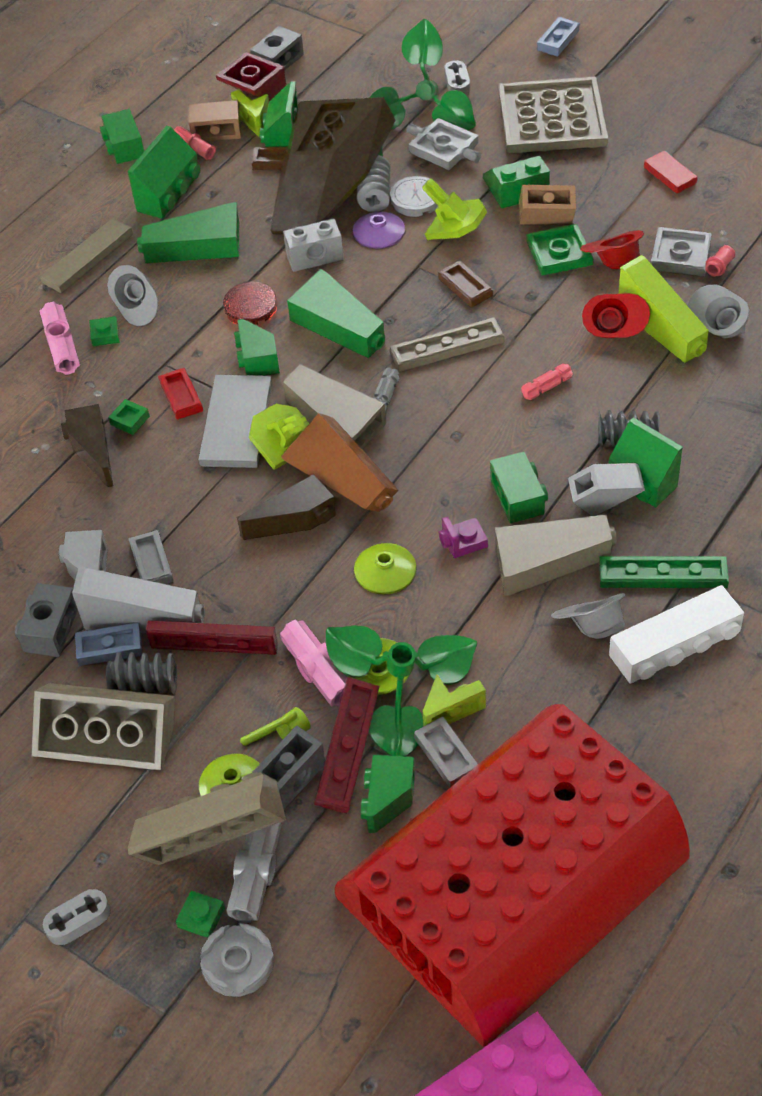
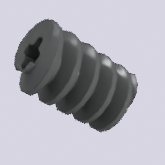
(613, 428)
(142, 674)

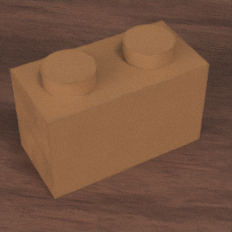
(215, 120)
(547, 204)

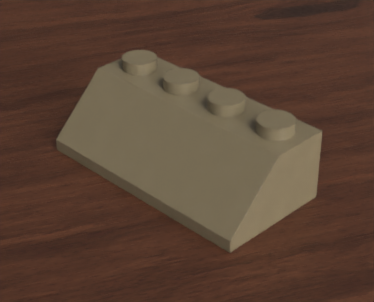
(102, 725)
(207, 819)

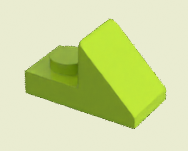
(251, 110)
(454, 705)

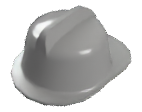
(133, 295)
(720, 310)
(596, 618)

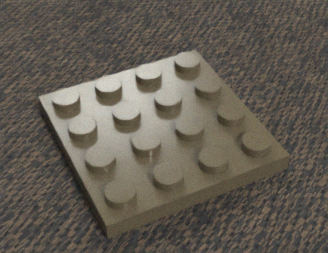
(552, 115)

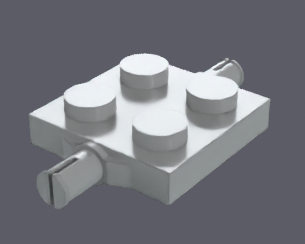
(443, 143)

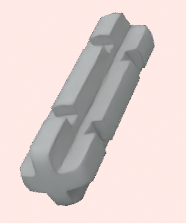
(386, 386)

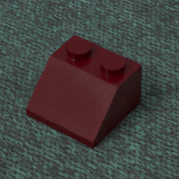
(254, 76)

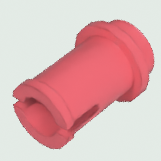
(717, 264)

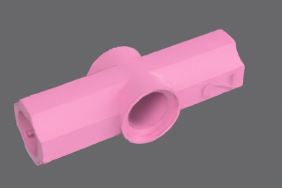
(59, 338)
(314, 661)

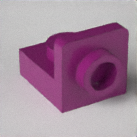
(462, 537)

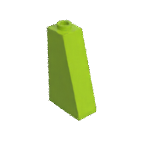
(670, 318)

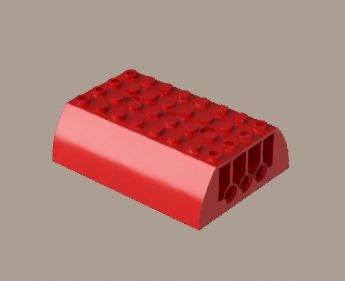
(529, 904)

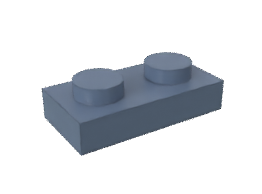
(558, 36)
(104, 643)

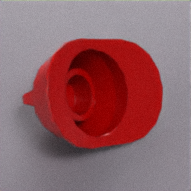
(616, 250)
(616, 315)

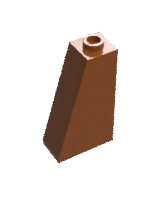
(340, 464)

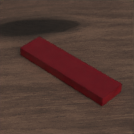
(212, 637)
(346, 745)

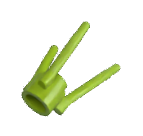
(283, 726)

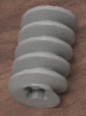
(374, 189)

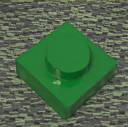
(104, 331)
(129, 417)
(200, 914)

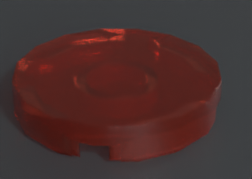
(250, 302)

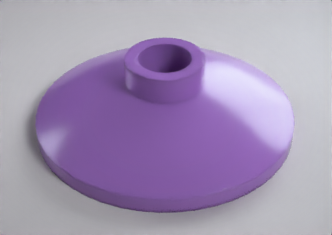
(378, 230)

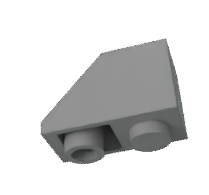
(605, 486)

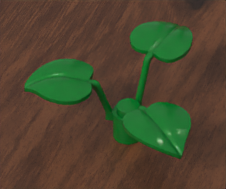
(425, 46)
(357, 647)

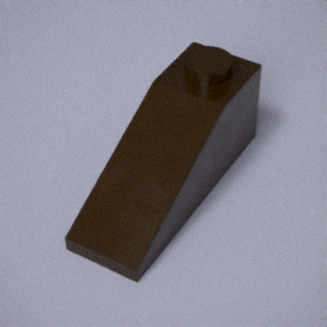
(88, 439)
(290, 511)

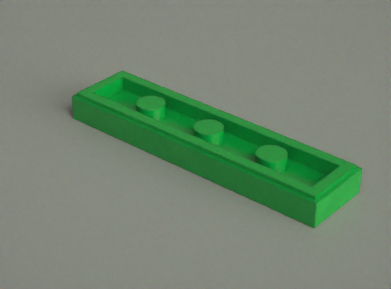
(663, 571)

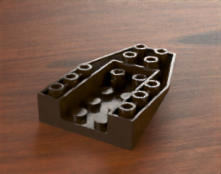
(328, 157)

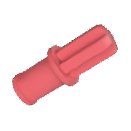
(194, 140)

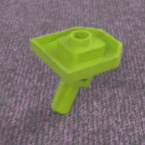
(454, 215)
(275, 430)

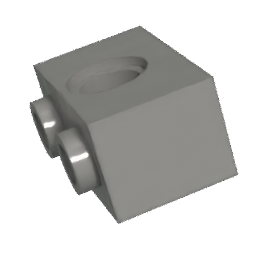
(313, 245)

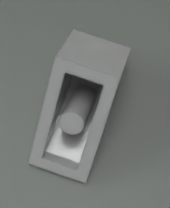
(84, 550)

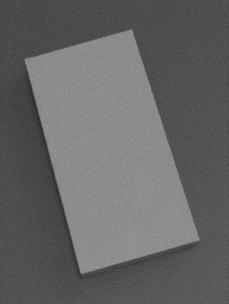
(229, 420)

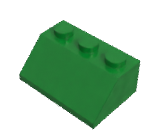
(163, 173)

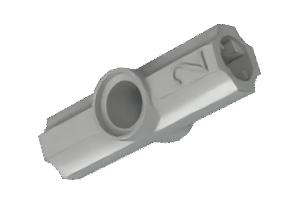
(252, 873)

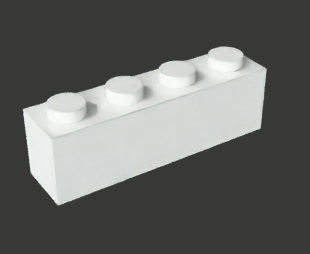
(676, 634)

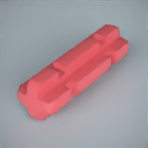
(546, 381)

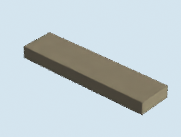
(86, 255)
(447, 344)

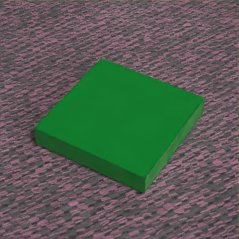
(559, 249)

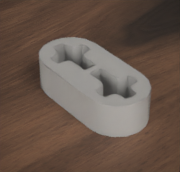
(460, 78)
(76, 917)

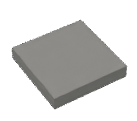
(681, 251)

